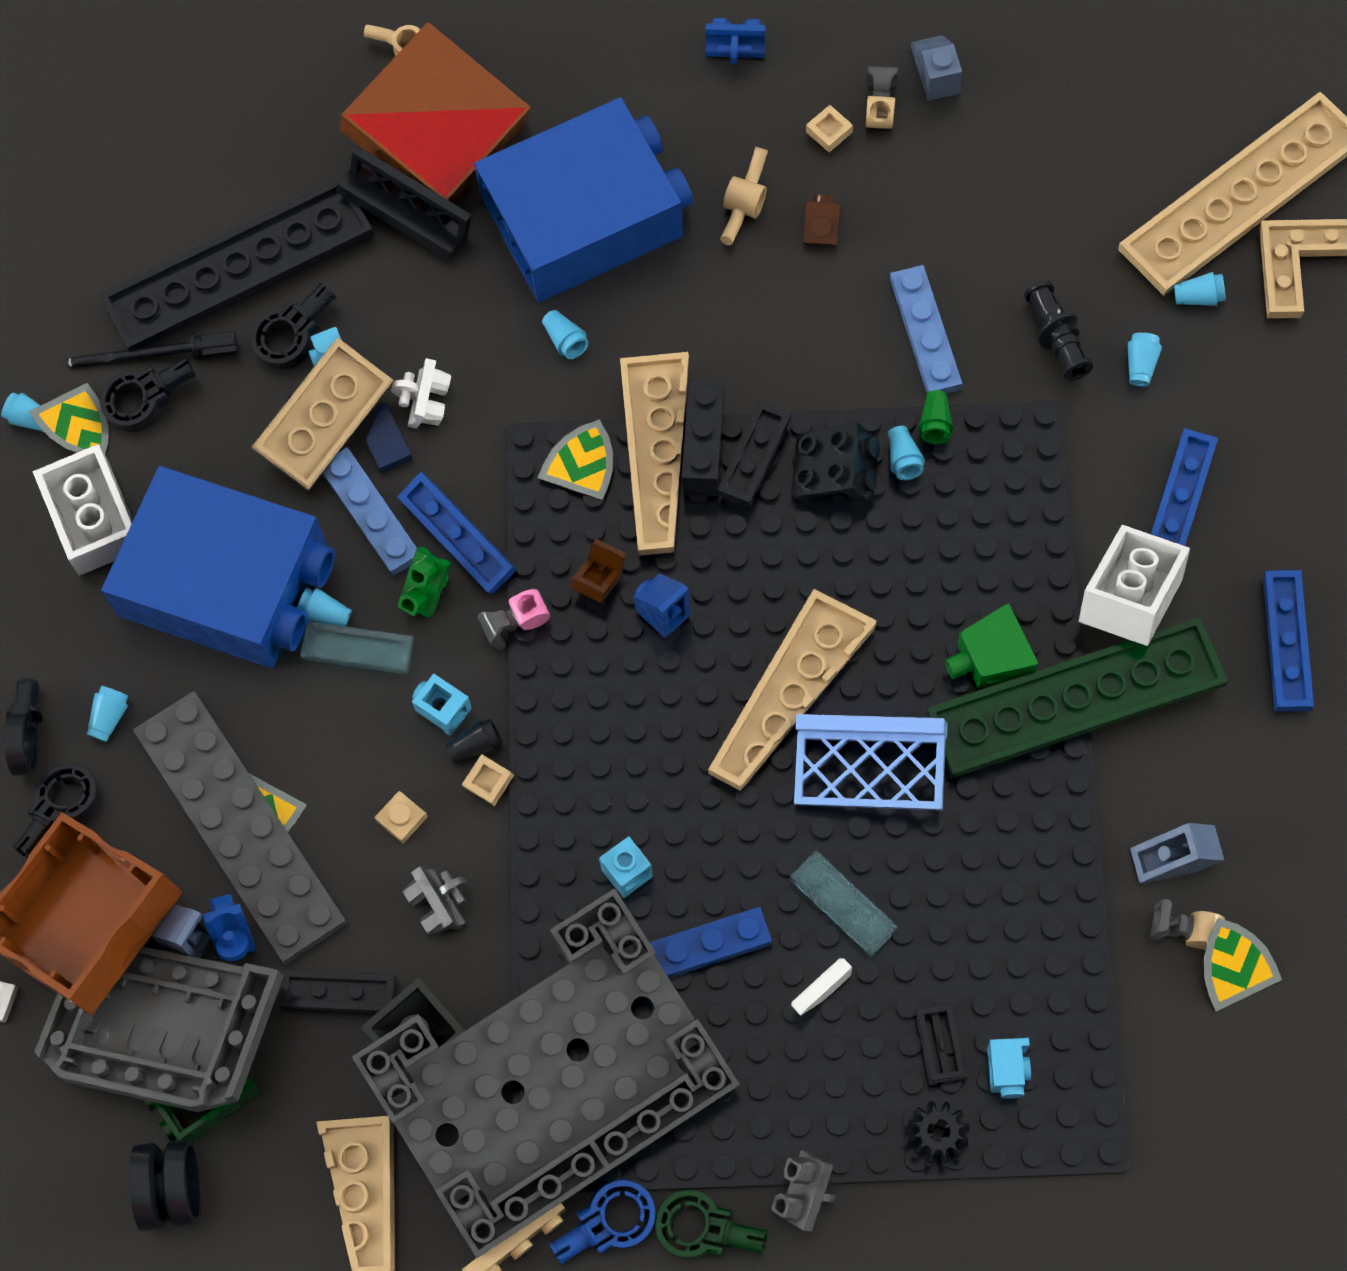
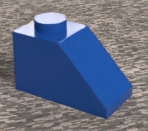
(663, 603)

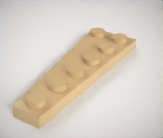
(655, 428)
(802, 668)

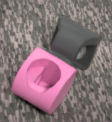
(525, 611)

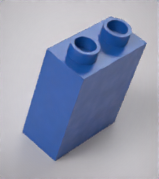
(583, 197)
(218, 567)

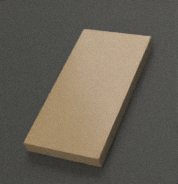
(322, 414)

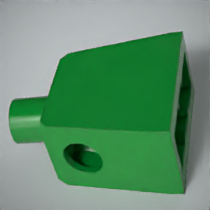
(993, 650)

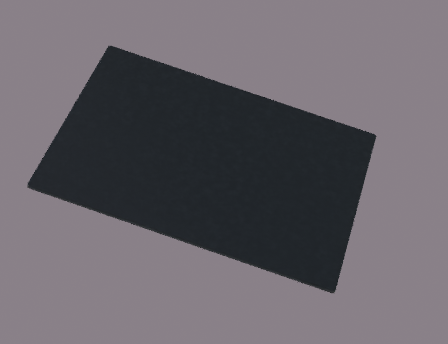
(988, 896)

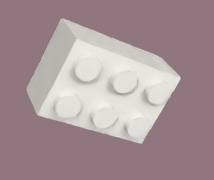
(85, 508)
(1134, 585)

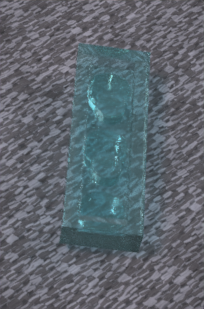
(357, 647)
(843, 903)

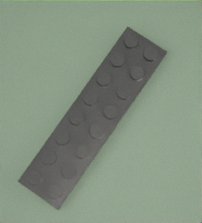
(240, 828)

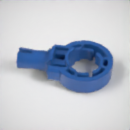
(583, 1237)

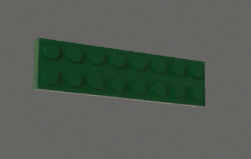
(1078, 697)

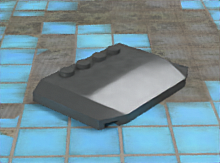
(166, 1031)

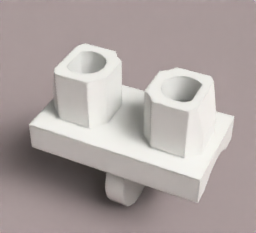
(427, 381)

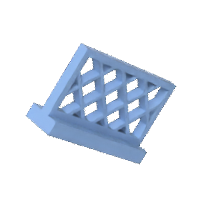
(877, 730)

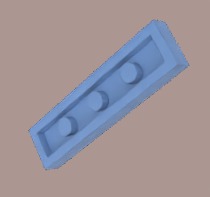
(925, 330)
(370, 512)

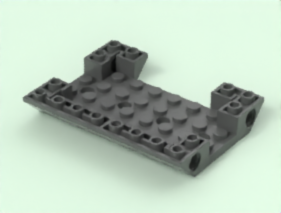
(573, 1114)

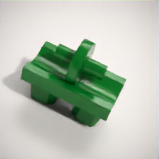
(424, 583)

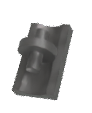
(443, 896)
(806, 1191)

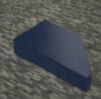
(386, 441)

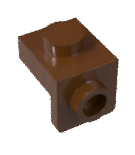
(822, 220)
(599, 571)

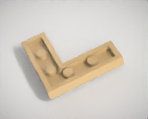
(1280, 250)

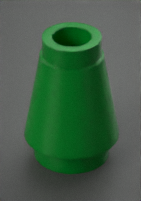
(936, 419)

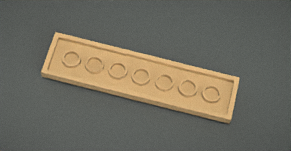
(1239, 195)

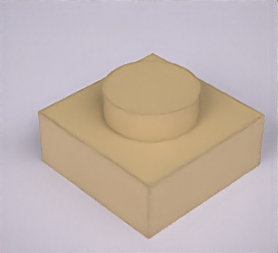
(829, 128)
(487, 780)
(401, 817)

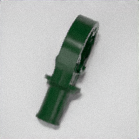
(730, 1233)

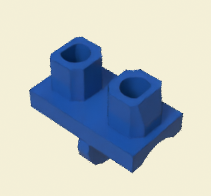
(735, 40)
(228, 929)

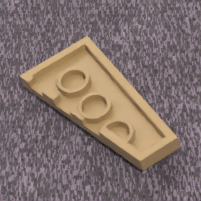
(363, 1180)

